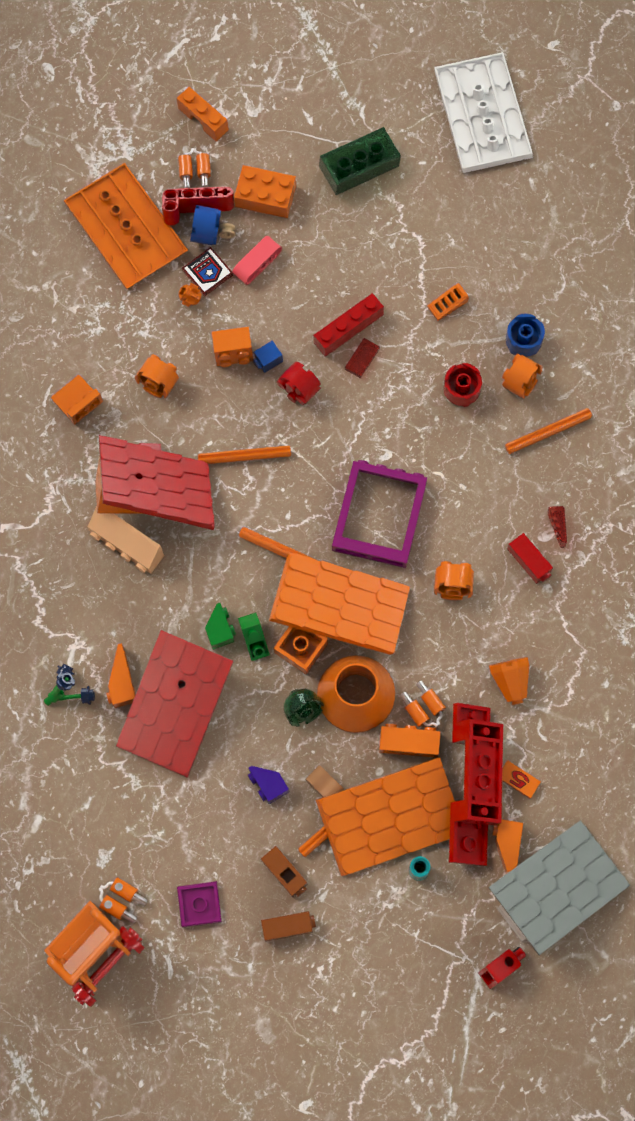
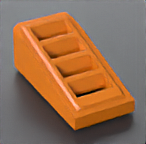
(451, 306)

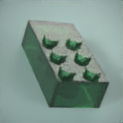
(359, 161)

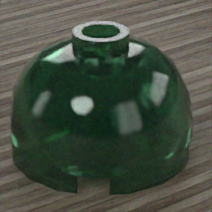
(302, 706)

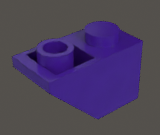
(270, 783)

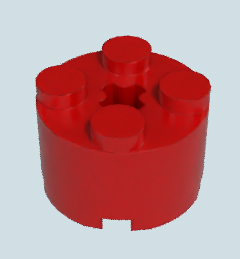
(453, 382)
(298, 383)

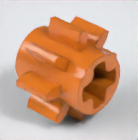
(190, 294)

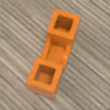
(195, 106)

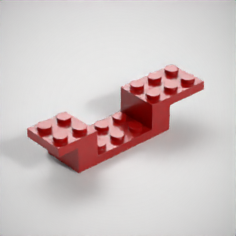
(481, 784)

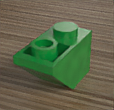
(218, 629)
(253, 636)

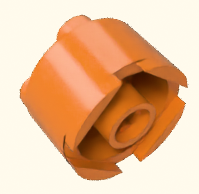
(157, 376)
(521, 376)
(454, 580)

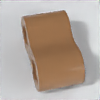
(323, 782)

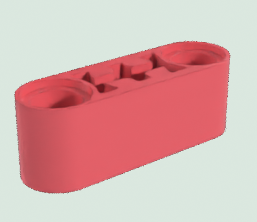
(257, 260)

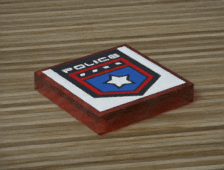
(207, 271)

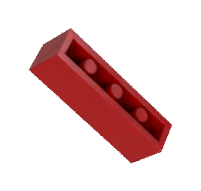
(348, 324)

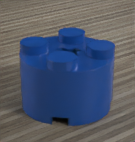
(205, 225)
(528, 344)

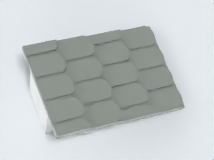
(558, 888)

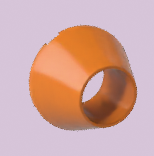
(356, 717)

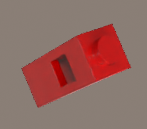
(530, 558)

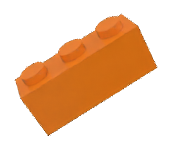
(409, 741)

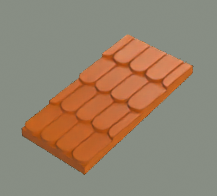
(125, 226)
(340, 603)
(388, 816)

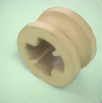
(227, 230)

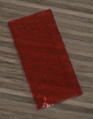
(362, 358)

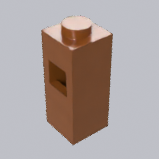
(284, 872)
(288, 926)

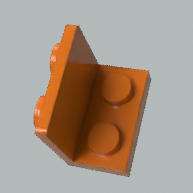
(77, 399)

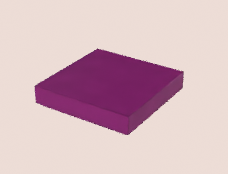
(199, 904)

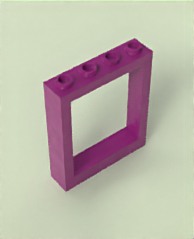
(372, 551)

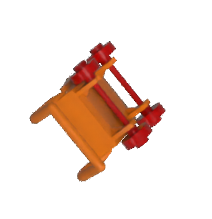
(83, 944)

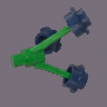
(65, 682)

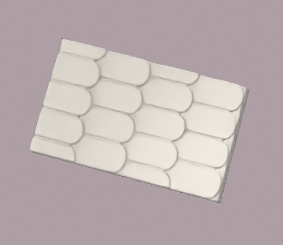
(483, 112)

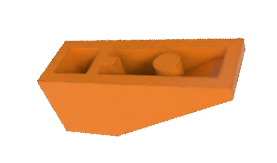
(120, 684)
(508, 842)

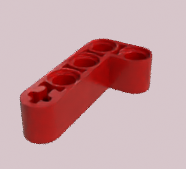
(185, 201)

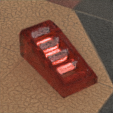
(557, 518)

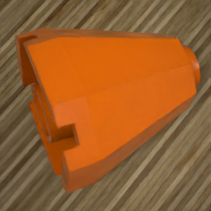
(512, 678)

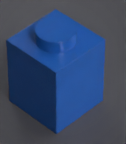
(267, 357)

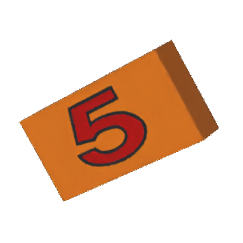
(519, 779)

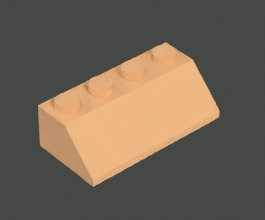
(126, 540)

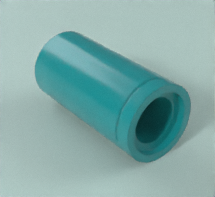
(419, 861)

